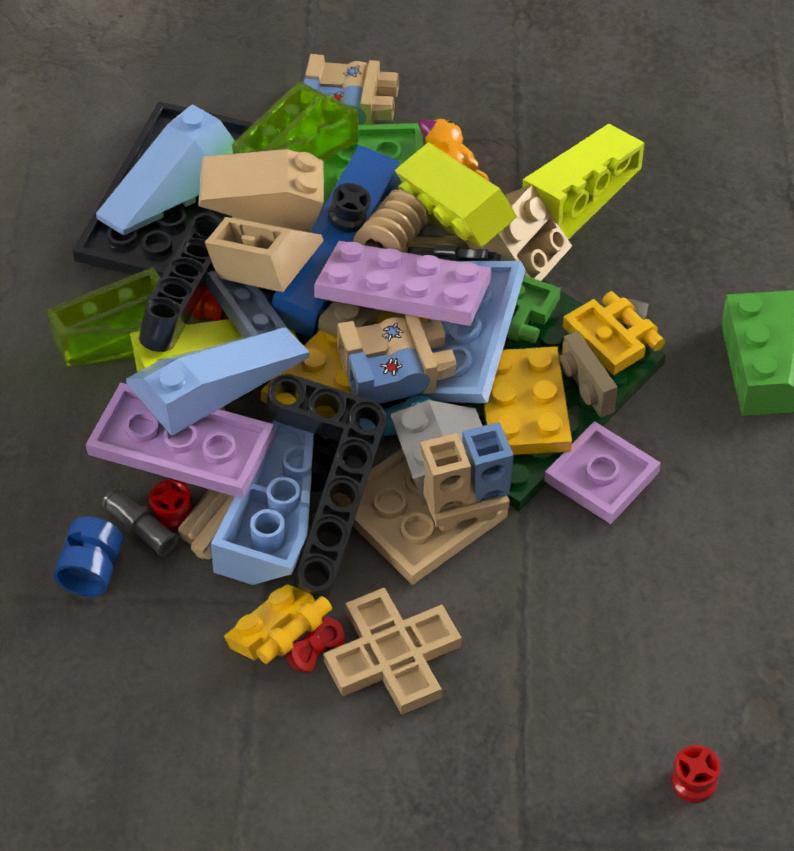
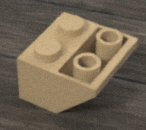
(531, 237)
(260, 252)

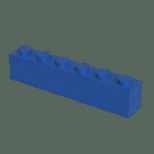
(297, 303)

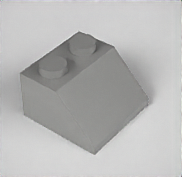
(427, 422)

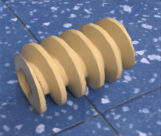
(394, 222)

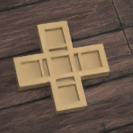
(393, 650)

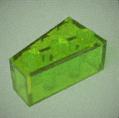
(303, 123)
(100, 322)

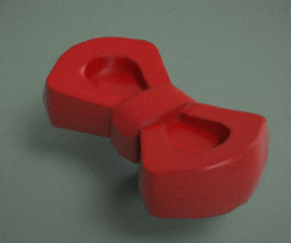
(305, 651)

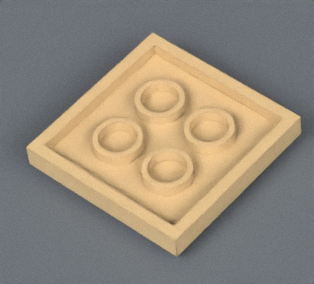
(403, 527)

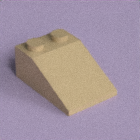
(264, 187)

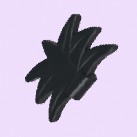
(455, 253)

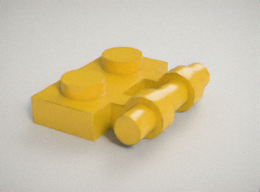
(607, 337)
(277, 624)

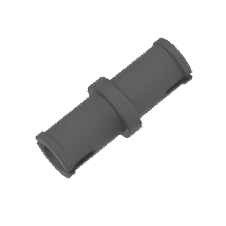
(140, 521)

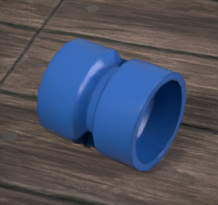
(88, 556)

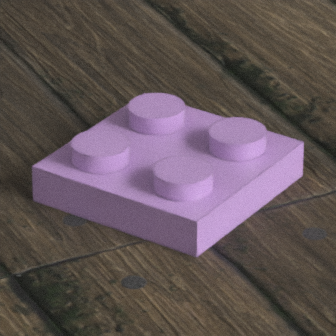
(602, 472)

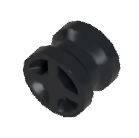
(349, 207)

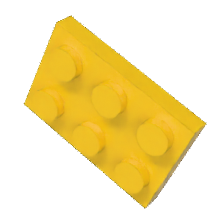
(530, 401)

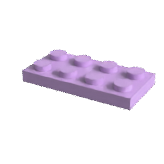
(403, 282)
(213, 453)

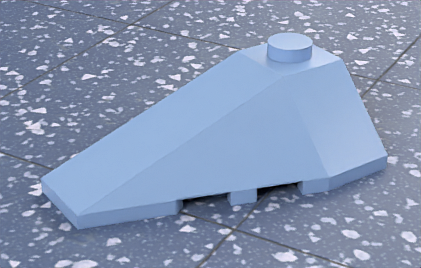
(166, 171)
(202, 381)
(270, 525)

